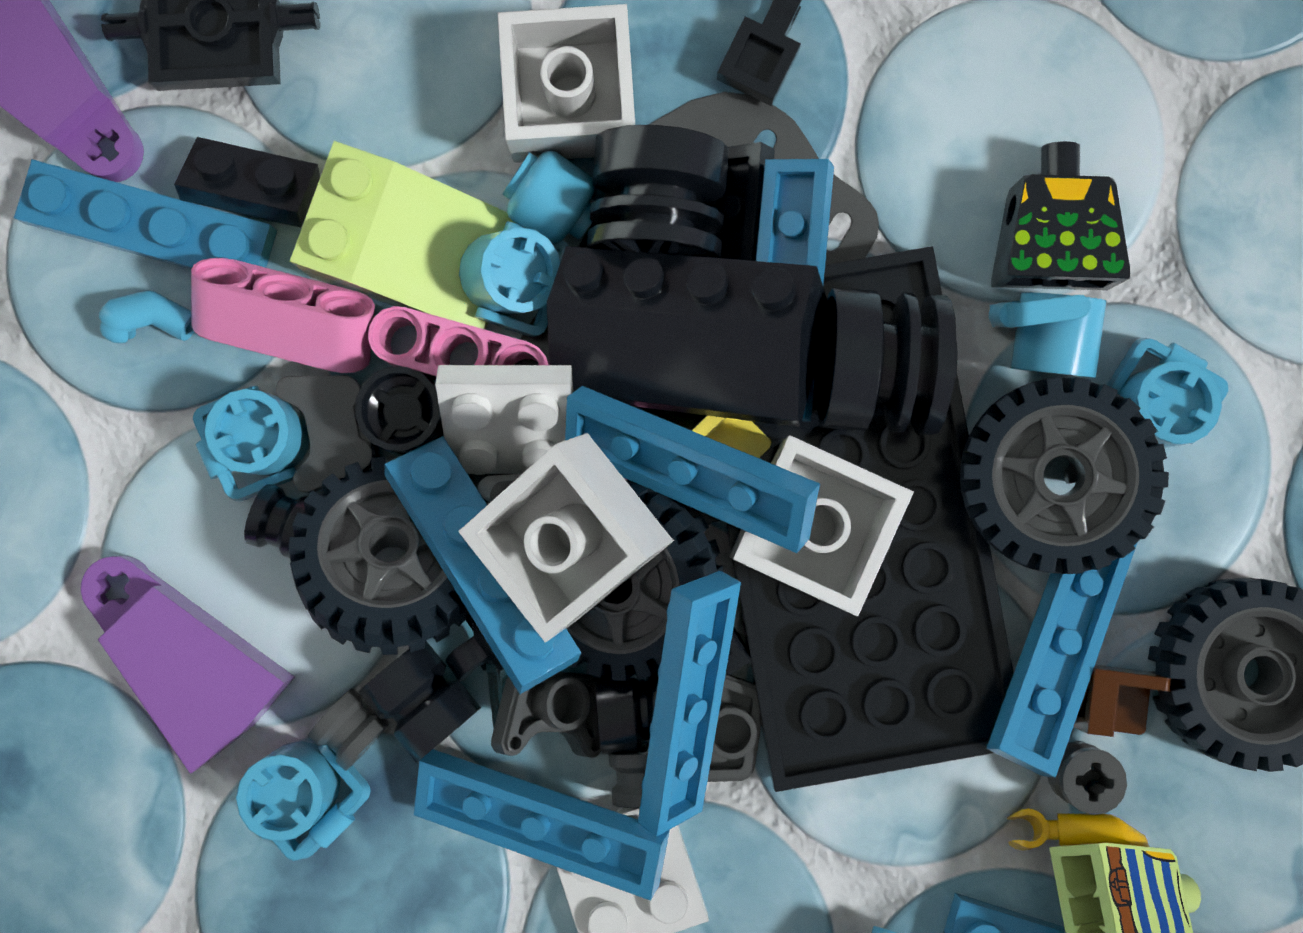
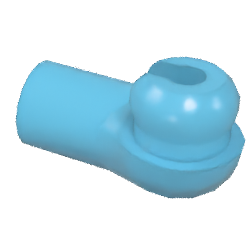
(127, 313)

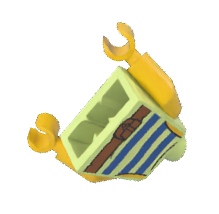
(1112, 876)

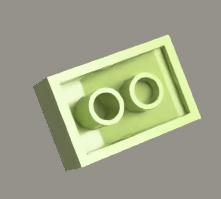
(392, 234)

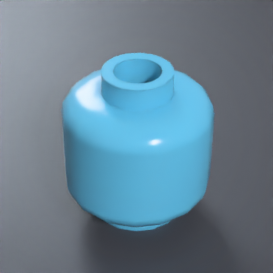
(550, 196)

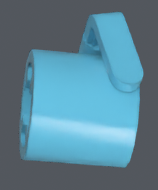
(511, 275)
(1053, 332)
(1176, 395)
(253, 436)
(294, 790)

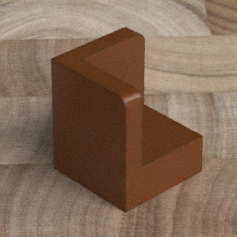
(1118, 700)

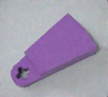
(58, 92)
(180, 661)

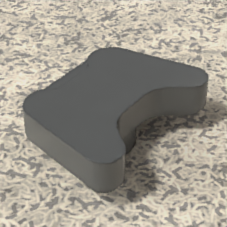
(331, 427)
(558, 704)
(736, 732)

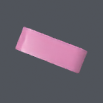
(281, 314)
(439, 337)

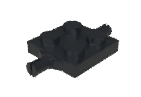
(211, 40)

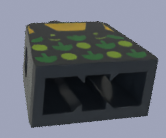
(1061, 228)

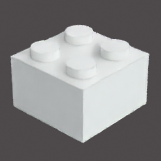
(564, 78)
(848, 534)
(565, 535)

